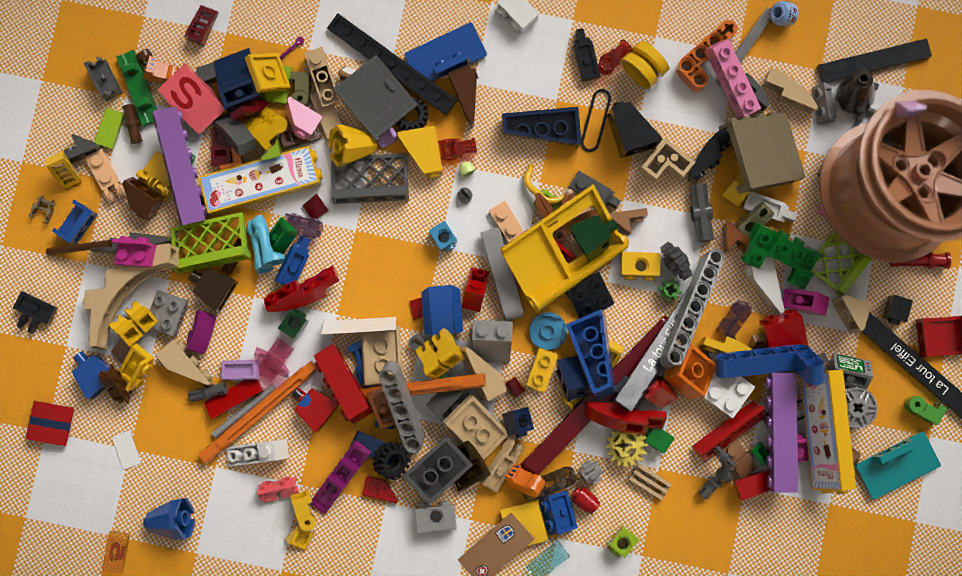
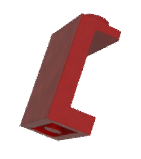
(784, 329)
(939, 336)

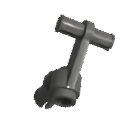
(722, 475)

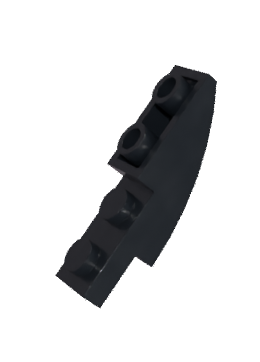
(710, 154)

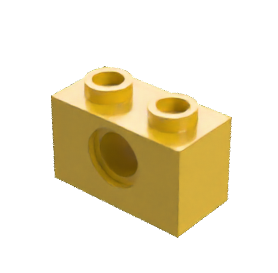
(651, 261)

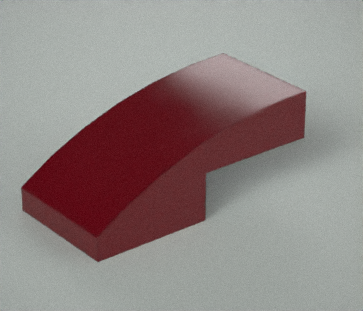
(248, 110)
(220, 150)

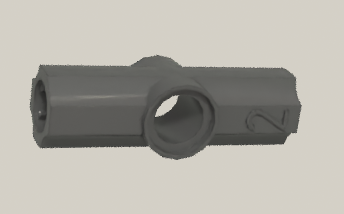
(701, 212)

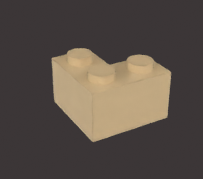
(667, 157)

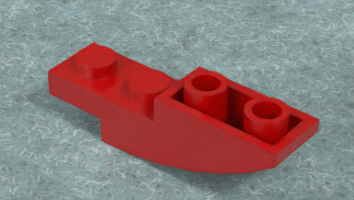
(298, 295)
(617, 418)

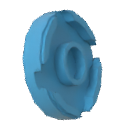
(547, 331)

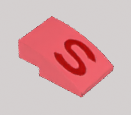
(192, 97)

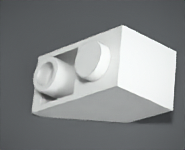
(519, 13)

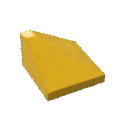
(299, 538)

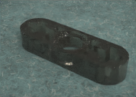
(557, 486)

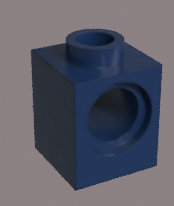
(518, 422)

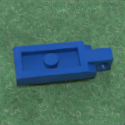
(294, 261)

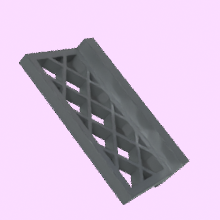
(373, 193)

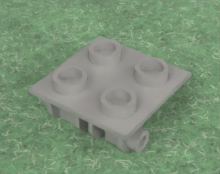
(168, 312)

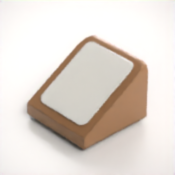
(345, 72)

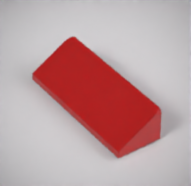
(236, 395)

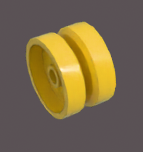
(644, 65)

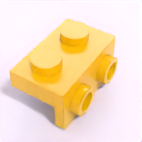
(135, 367)

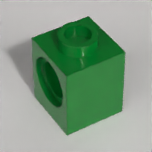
(658, 439)

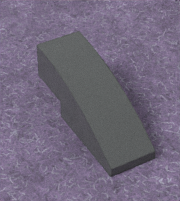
(235, 134)

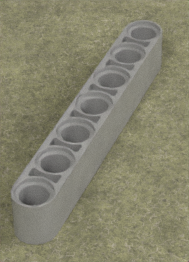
(686, 314)

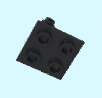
(590, 295)

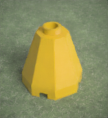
(349, 145)

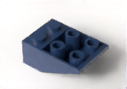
(235, 81)

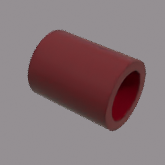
(514, 387)

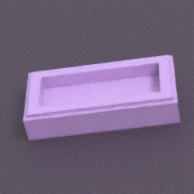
(240, 370)

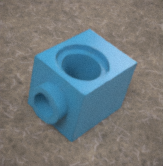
(442, 228)

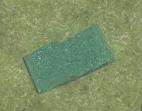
(548, 560)

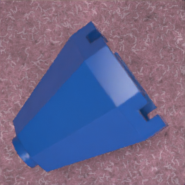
(171, 520)

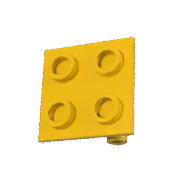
(155, 176)

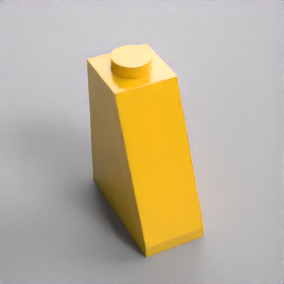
(423, 150)

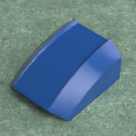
(441, 309)

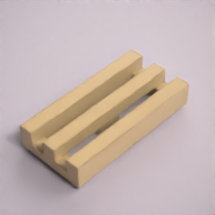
(663, 490)

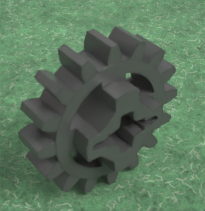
(676, 261)

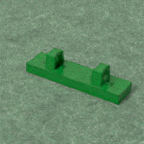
(137, 87)

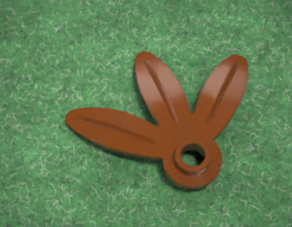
(545, 209)

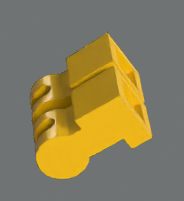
(266, 126)
(138, 317)
(437, 361)

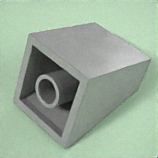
(492, 340)

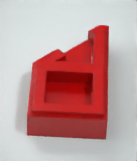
(379, 489)

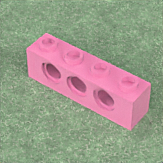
(732, 78)

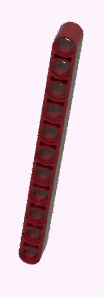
(576, 419)

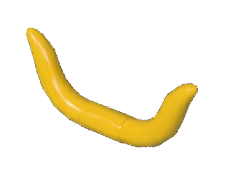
(527, 181)

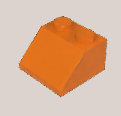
(692, 375)

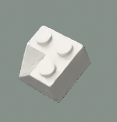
(728, 394)

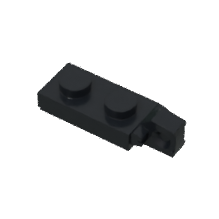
(585, 57)

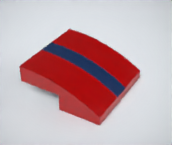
(49, 423)

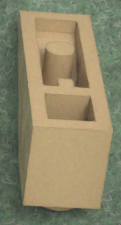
(494, 380)

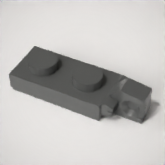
(583, 181)

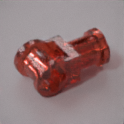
(614, 57)
(456, 148)

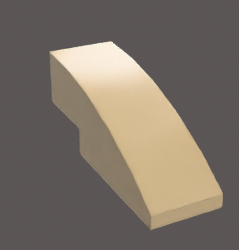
(789, 91)

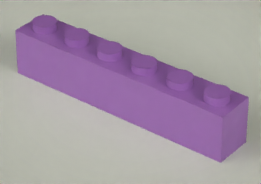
(178, 165)
(782, 432)

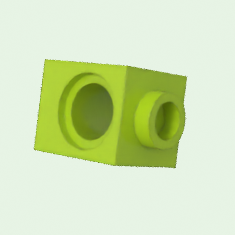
(631, 542)

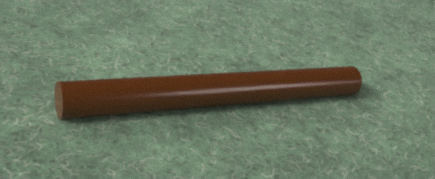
(79, 247)

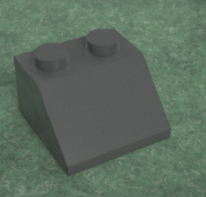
(446, 402)

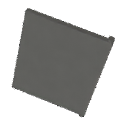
(375, 97)

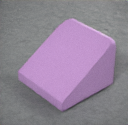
(908, 108)

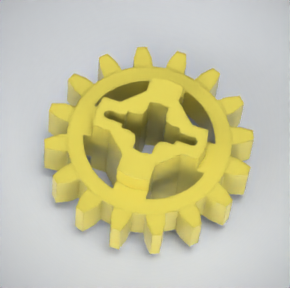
(630, 454)

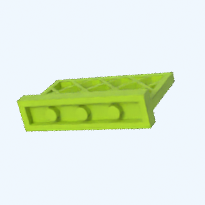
(215, 258)
(851, 273)

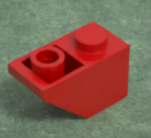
(475, 289)

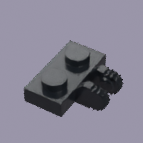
(35, 308)

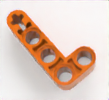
(695, 63)

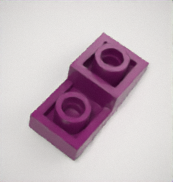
(200, 336)

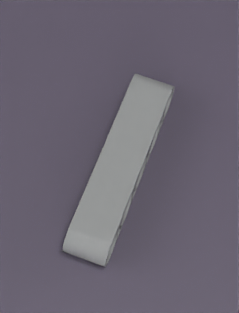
(502, 275)
(402, 398)

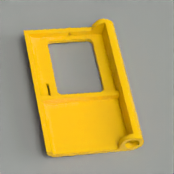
(539, 262)

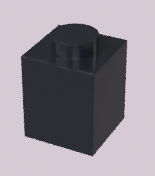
(897, 310)

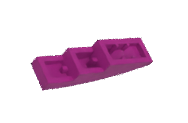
(340, 477)

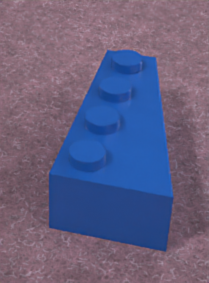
(593, 349)

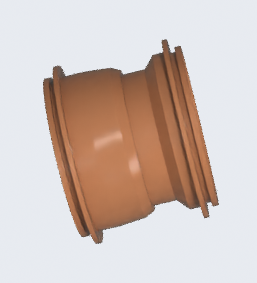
(931, 164)

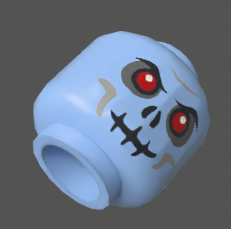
(784, 13)

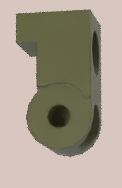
(302, 87)
(759, 214)

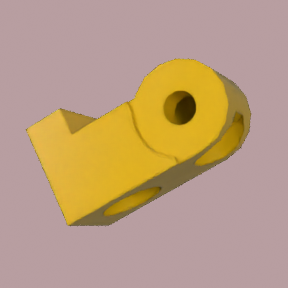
(304, 516)

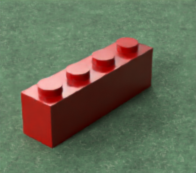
(343, 384)

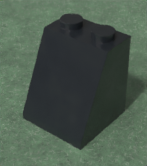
(631, 130)

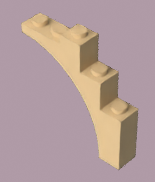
(118, 285)

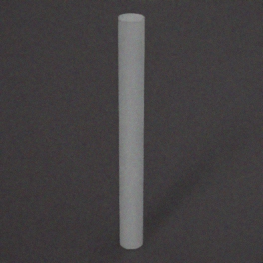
(244, 410)

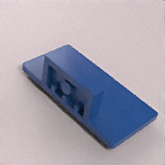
(447, 52)

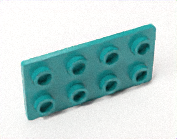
(898, 465)

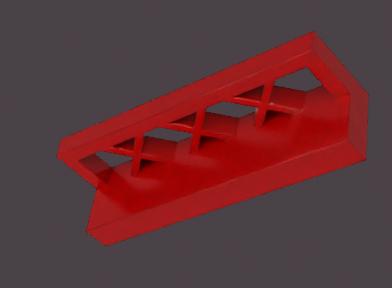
(730, 430)

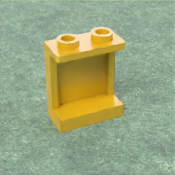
(541, 370)

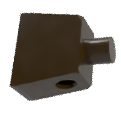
(213, 288)

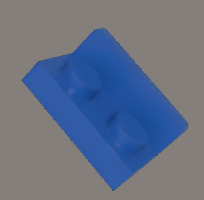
(558, 513)

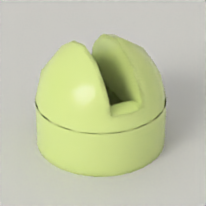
(466, 169)

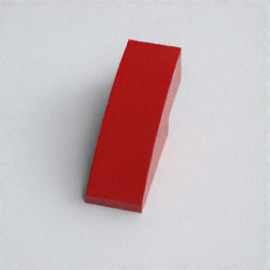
(752, 485)

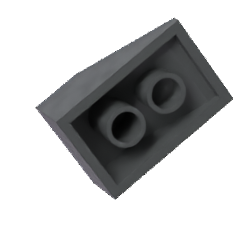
(437, 470)

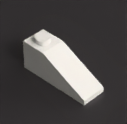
(766, 283)

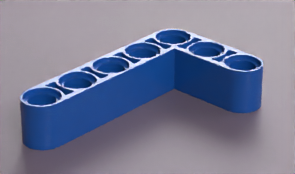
(772, 360)

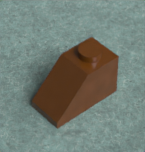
(141, 198)

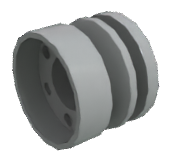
(866, 407)

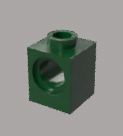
(287, 329)

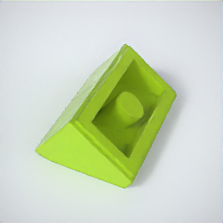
(273, 151)

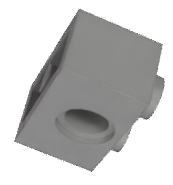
(426, 524)

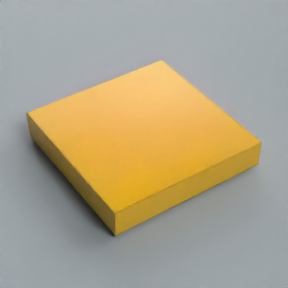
(267, 72)

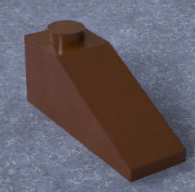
(464, 85)

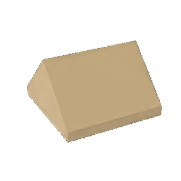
(852, 312)

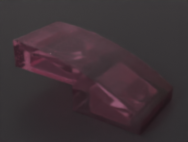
(282, 352)
(276, 366)

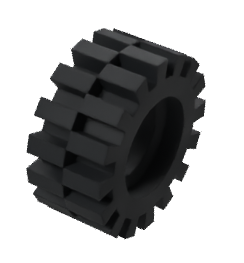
(419, 122)
(399, 464)

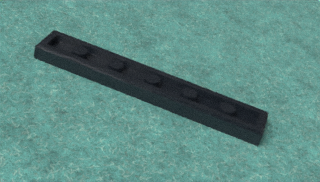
(874, 60)

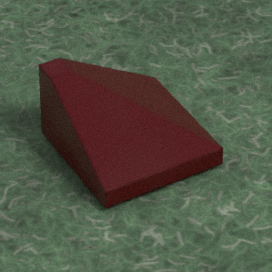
(315, 207)

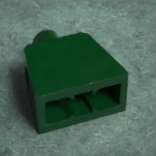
(593, 235)

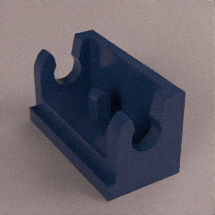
(572, 378)

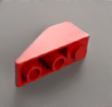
(660, 393)

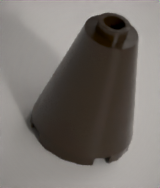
(856, 92)

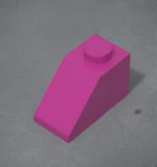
(806, 301)

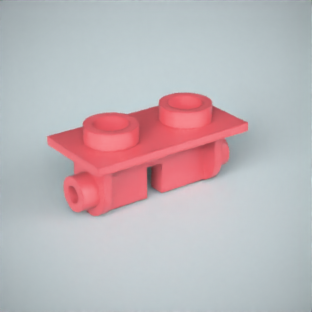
(268, 490)

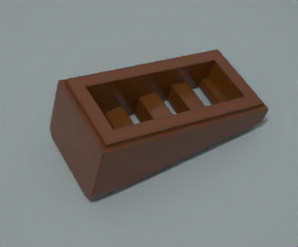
(289, 144)

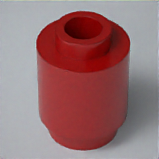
(585, 500)

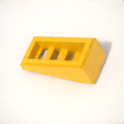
(57, 159)

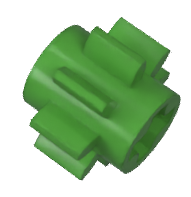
(664, 293)

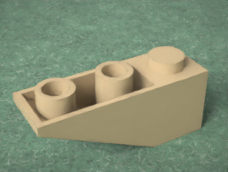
(322, 76)
(176, 359)

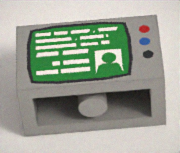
(856, 371)

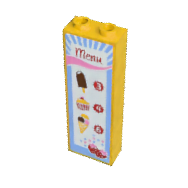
(260, 180)
(828, 434)

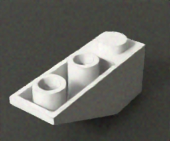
(257, 452)

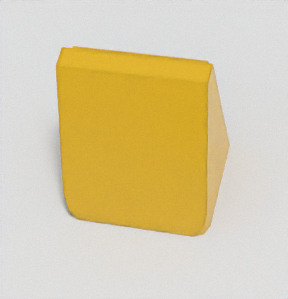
(616, 351)

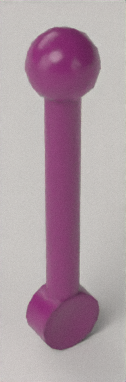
(299, 41)

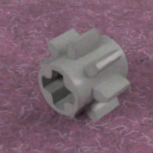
(591, 472)

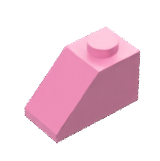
(302, 119)

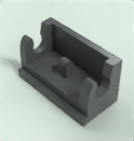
(103, 78)

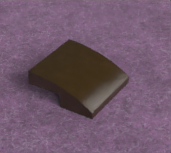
(475, 473)

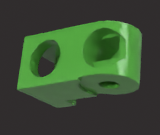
(925, 411)

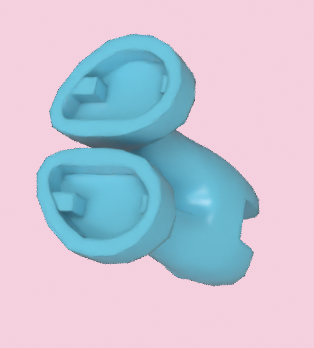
(263, 253)

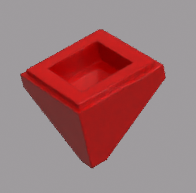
(416, 307)

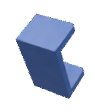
(76, 223)

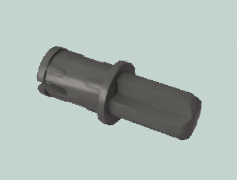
(208, 392)

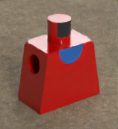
(314, 407)

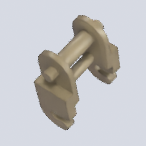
(49, 211)

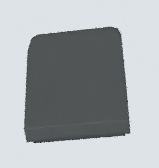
(207, 73)

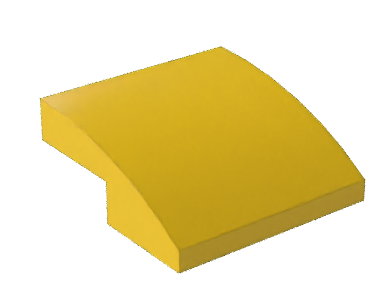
(531, 518)

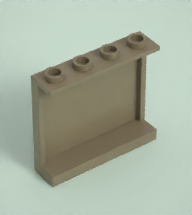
(764, 151)

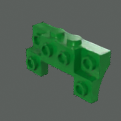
(781, 247)

